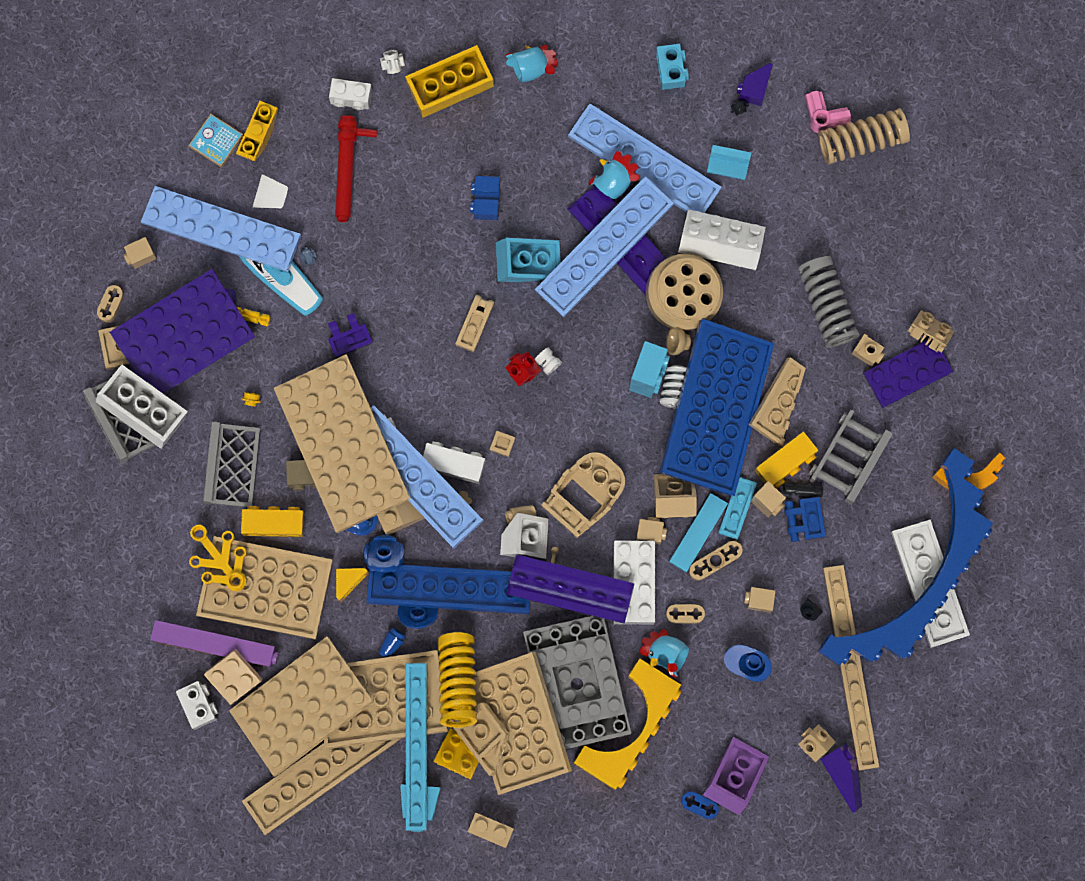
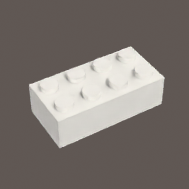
(722, 239)
(141, 406)
(636, 564)

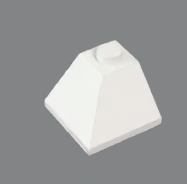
(525, 537)

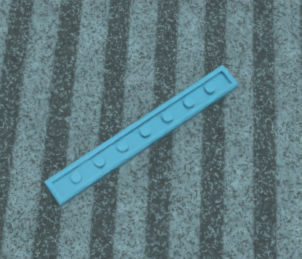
(416, 746)

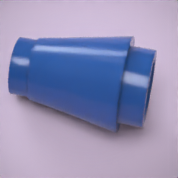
(391, 643)

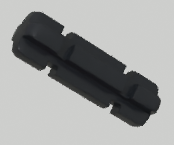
(803, 490)

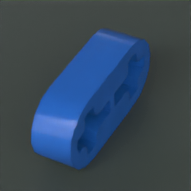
(697, 809)

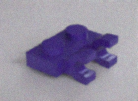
(350, 340)

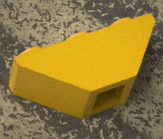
(258, 131)

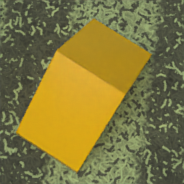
(347, 580)

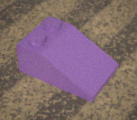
(736, 776)

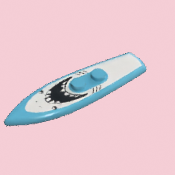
(290, 285)

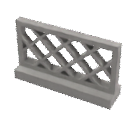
(110, 430)
(214, 459)

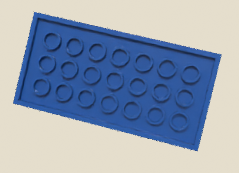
(715, 407)

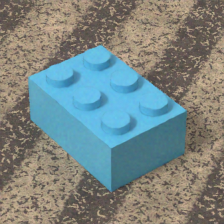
(649, 370)

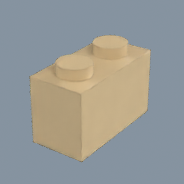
(769, 500)
(490, 830)

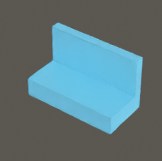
(729, 162)

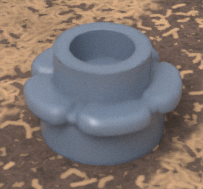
(308, 256)

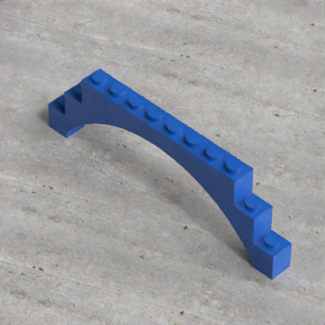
(966, 534)

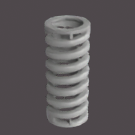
(829, 339)

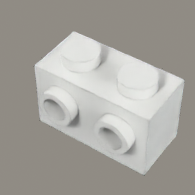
(350, 94)
(197, 705)

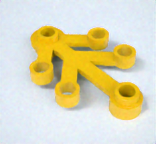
(220, 560)

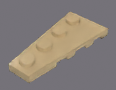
(775, 409)

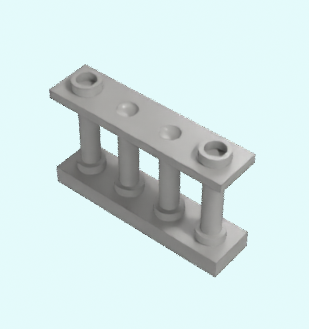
(870, 457)

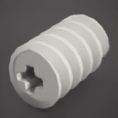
(672, 386)

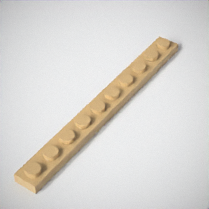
(851, 671)

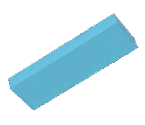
(737, 509)

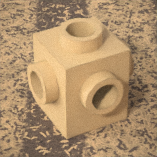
(816, 742)

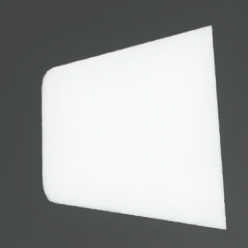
(270, 193)

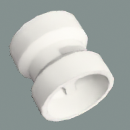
(548, 361)

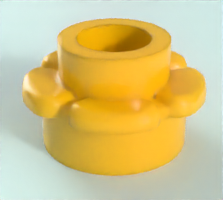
(251, 399)

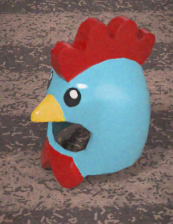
(532, 62)
(616, 175)
(665, 651)

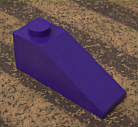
(844, 772)

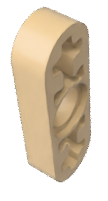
(725, 548)

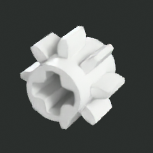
(392, 61)

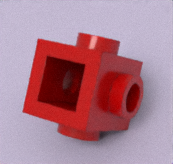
(523, 368)

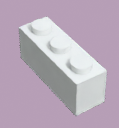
(454, 462)

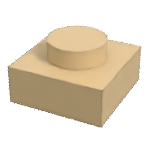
(502, 444)

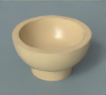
(677, 341)

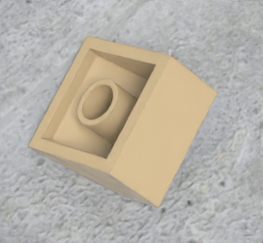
(674, 497)

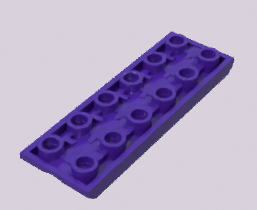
(643, 256)
(570, 589)

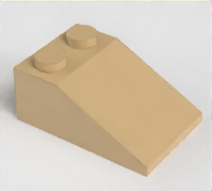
(399, 517)

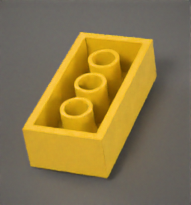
(449, 81)

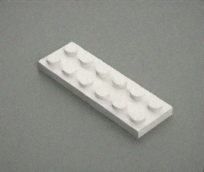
(920, 561)

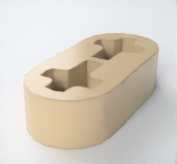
(114, 305)
(685, 608)

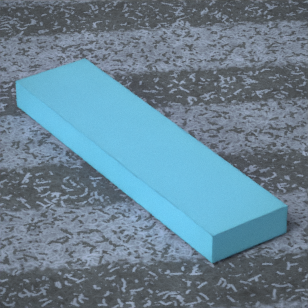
(698, 532)

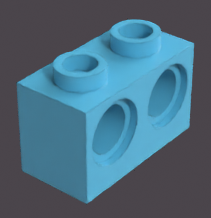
(667, 66)

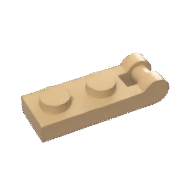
(474, 324)

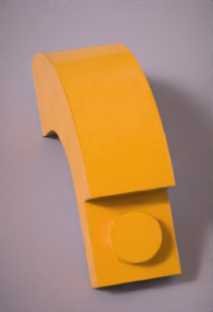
(981, 479)

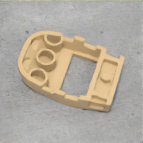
(599, 478)

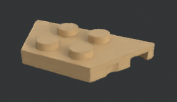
(485, 738)

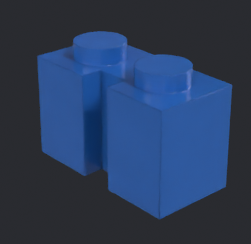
(486, 198)

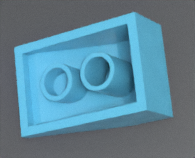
(526, 259)

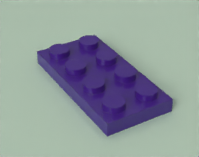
(907, 373)

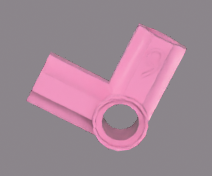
(817, 110)

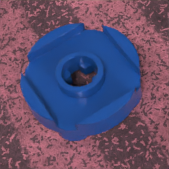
(384, 563)

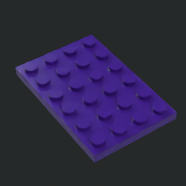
(183, 333)

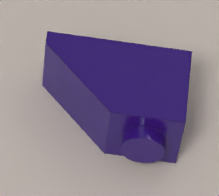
(755, 85)

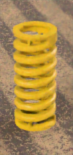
(461, 682)

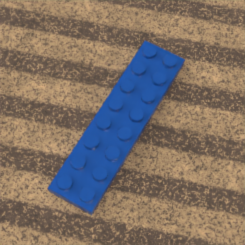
(445, 589)

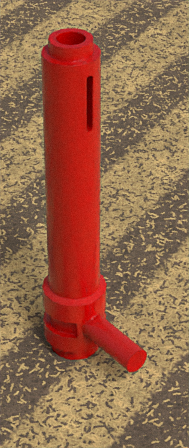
(347, 139)

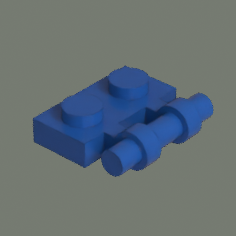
(811, 519)

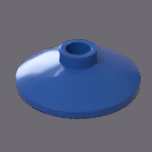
(417, 616)

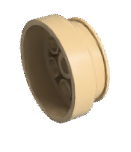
(658, 291)

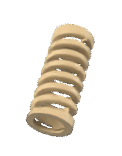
(901, 128)

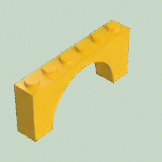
(658, 693)

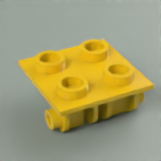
(456, 755)

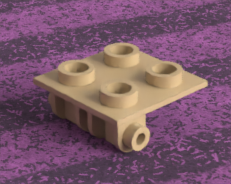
(938, 331)

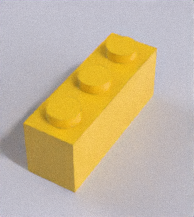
(787, 460)
(273, 522)

